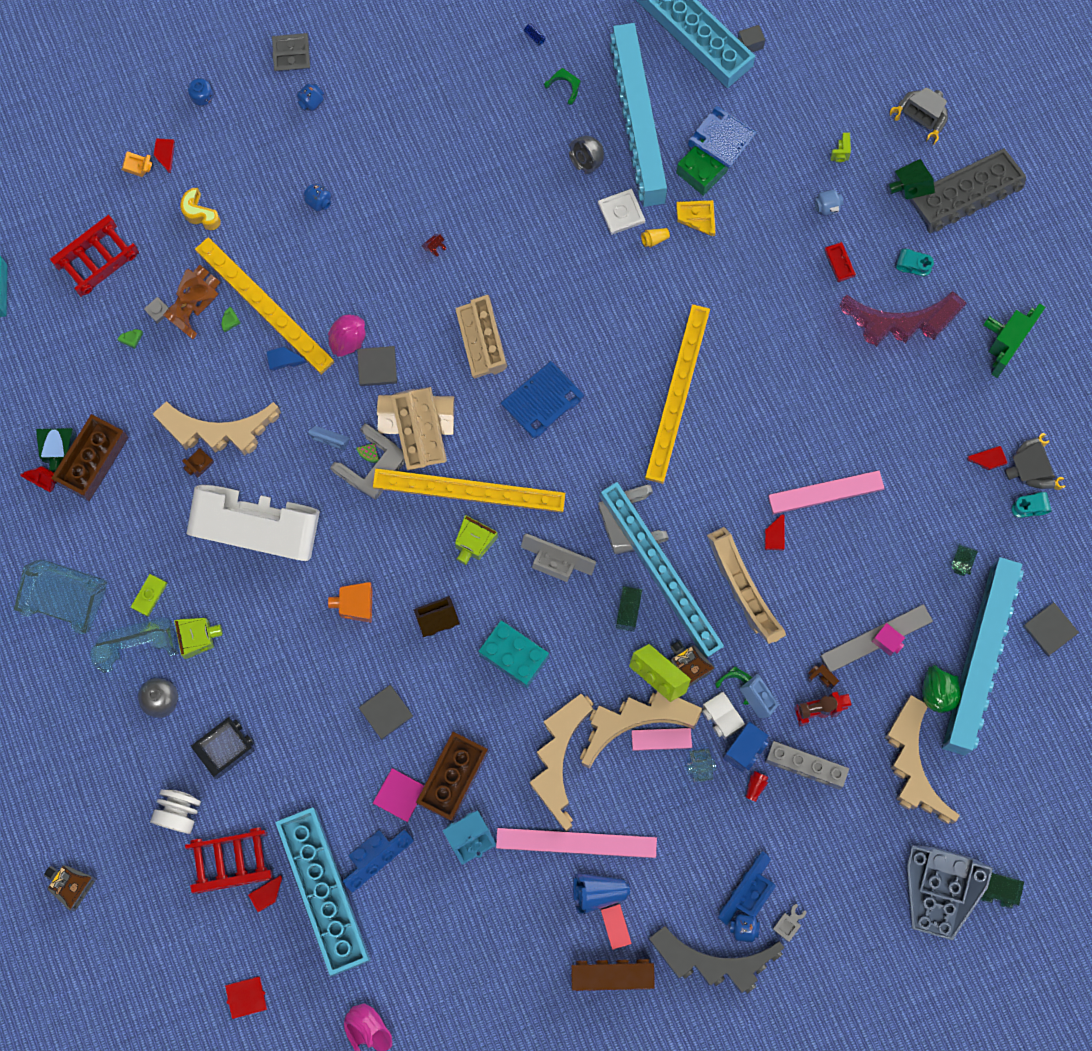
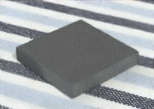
(377, 366)
(1051, 629)
(386, 712)

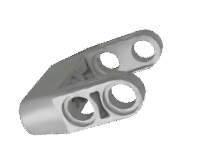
(391, 460)
(616, 537)

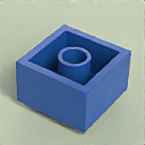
(744, 749)

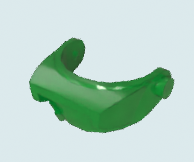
(563, 74)
(735, 673)

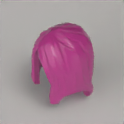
(346, 335)
(366, 1027)

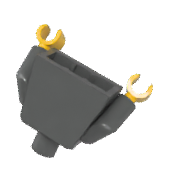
(926, 108)
(1034, 465)

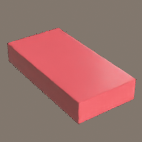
(616, 927)

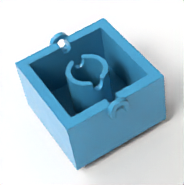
(469, 837)

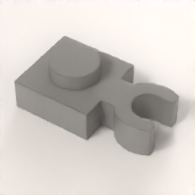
(788, 925)

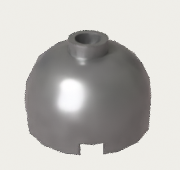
(586, 153)
(158, 697)

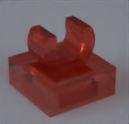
(433, 242)

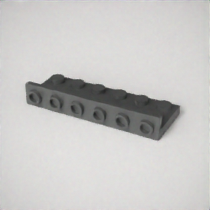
(970, 190)

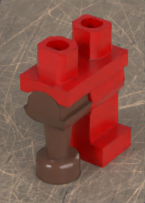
(822, 708)

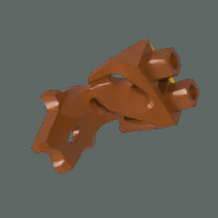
(186, 302)

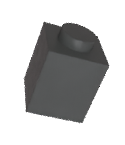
(752, 38)

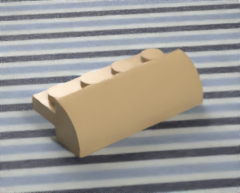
(481, 337)
(387, 421)
(418, 428)

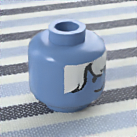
(828, 202)

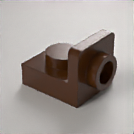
(197, 463)
(825, 675)

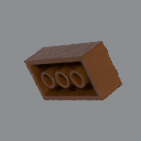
(90, 457)
(452, 777)
(612, 976)

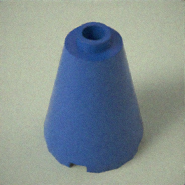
(598, 892)

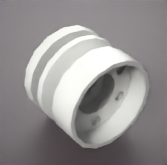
(175, 811)

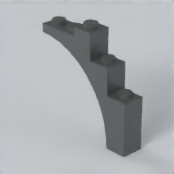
(739, 970)

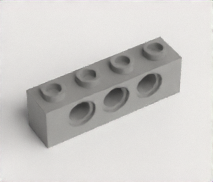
(807, 765)

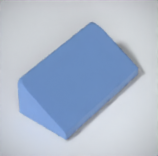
(328, 437)
(759, 697)

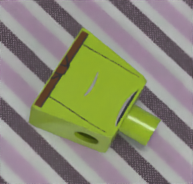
(474, 540)
(196, 636)

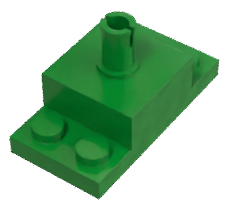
(1010, 335)

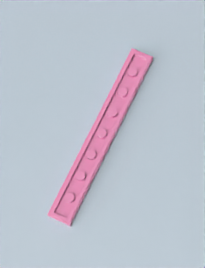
(576, 843)

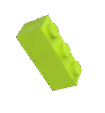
(659, 672)

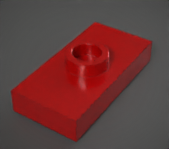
(839, 262)

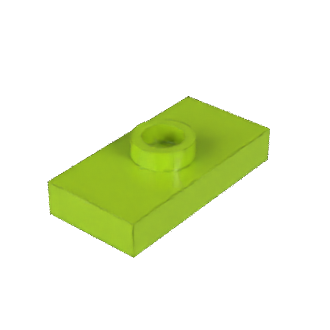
(149, 595)

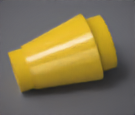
(654, 236)

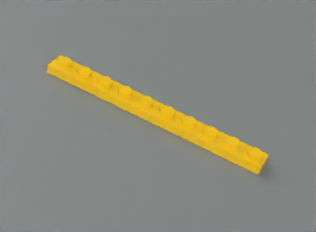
(264, 306)
(677, 394)
(469, 490)

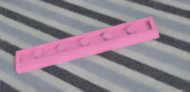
(826, 492)

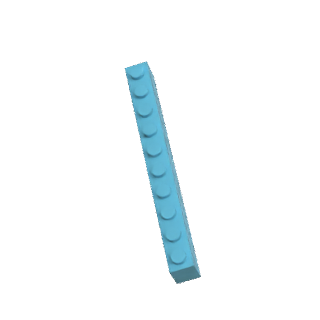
(661, 570)

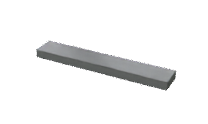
(863, 646)

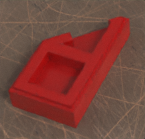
(164, 152)
(266, 895)

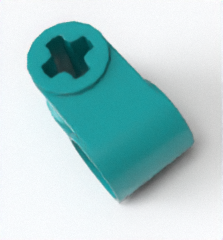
(912, 262)
(1034, 505)

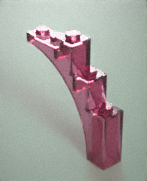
(903, 325)

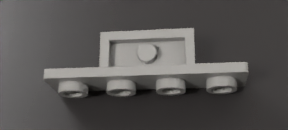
(555, 559)

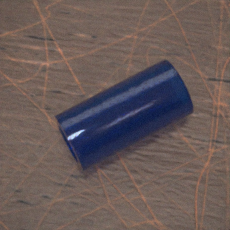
(534, 34)

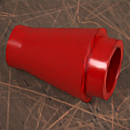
(756, 785)

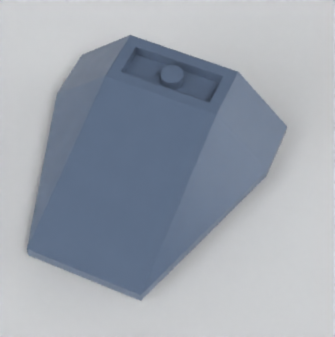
(944, 889)

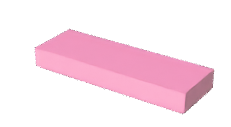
(661, 739)

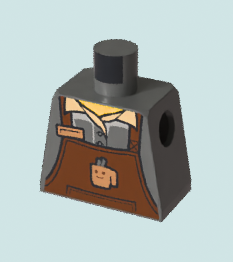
(691, 662)
(69, 885)

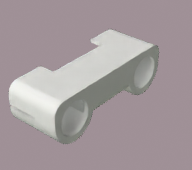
(258, 527)

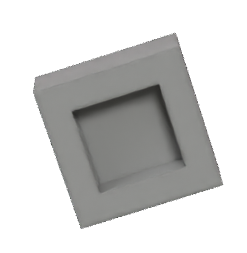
(156, 310)

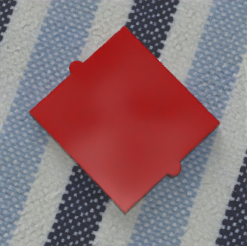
(246, 997)

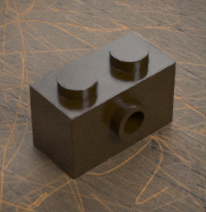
(436, 616)

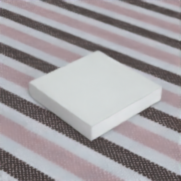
(621, 211)

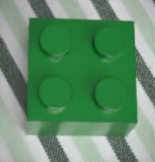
(700, 170)

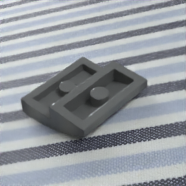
(291, 52)

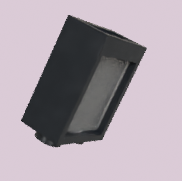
(223, 747)

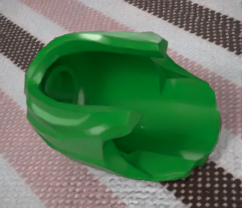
(941, 690)

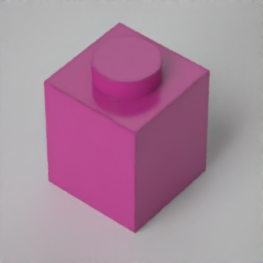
(889, 640)

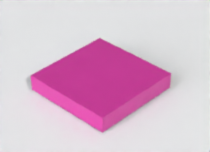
(399, 795)

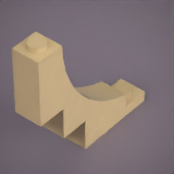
(549, 783)

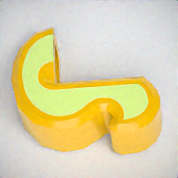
(198, 214)

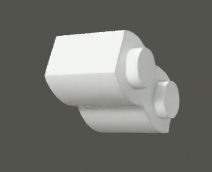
(723, 715)

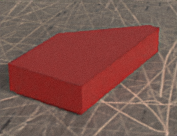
(990, 458)
(41, 477)
(776, 535)

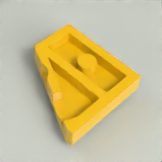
(697, 215)

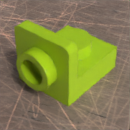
(844, 149)

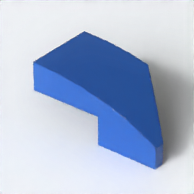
(283, 357)

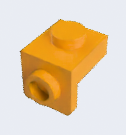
(136, 164)

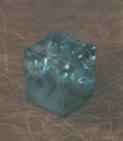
(701, 765)

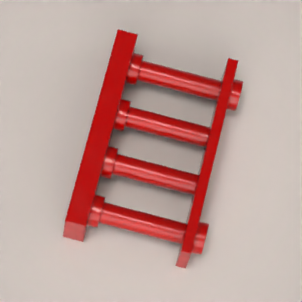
(85, 241)
(242, 877)

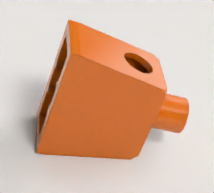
(354, 602)

